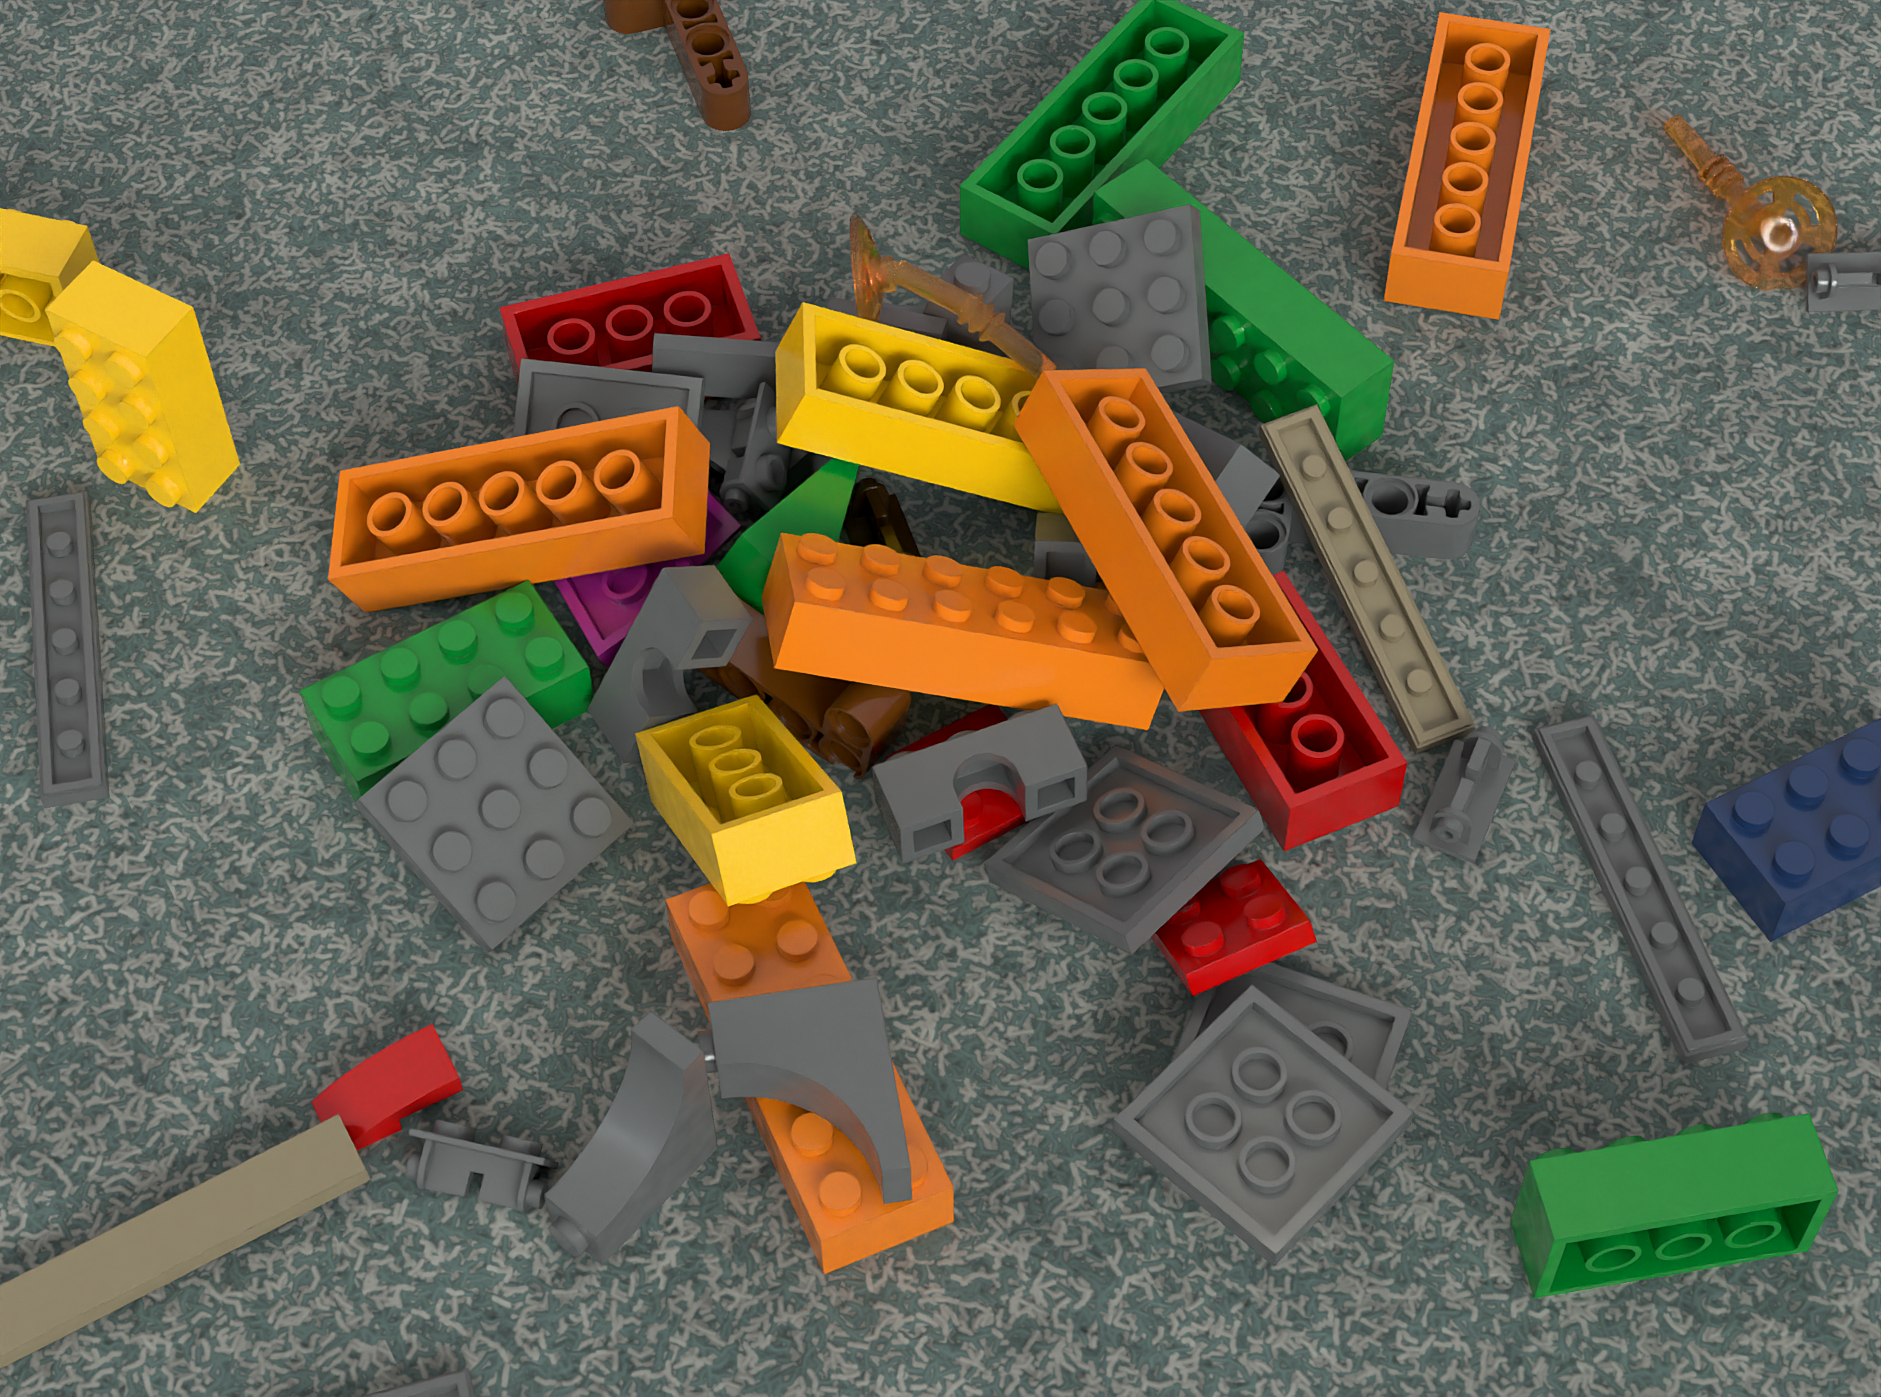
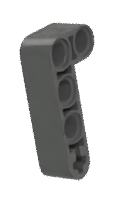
(1411, 513)

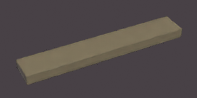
(1366, 580)
(176, 1237)

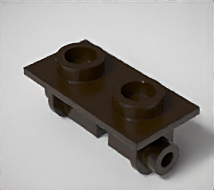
(878, 519)

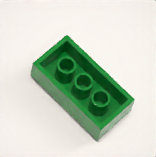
(405, 694)
(1672, 1203)

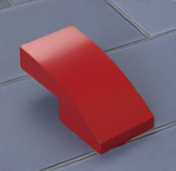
(390, 1087)

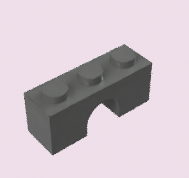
(683, 624)
(1025, 757)

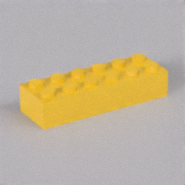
(906, 406)

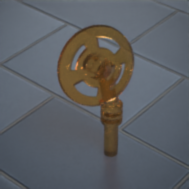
(1762, 221)
(881, 274)

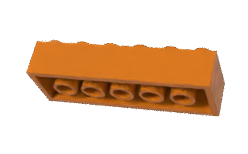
(1467, 166)
(521, 510)
(1164, 539)
(955, 631)
(829, 1182)

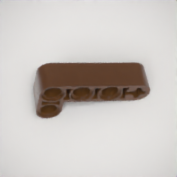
(703, 50)
(823, 713)

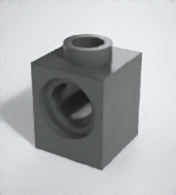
(1061, 552)

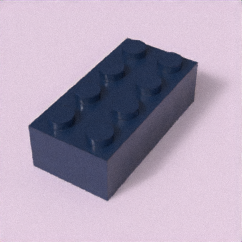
(1800, 834)

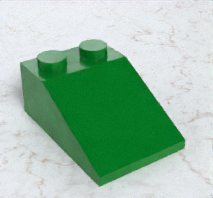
(811, 508)

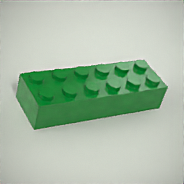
(1119, 105)
(1266, 328)

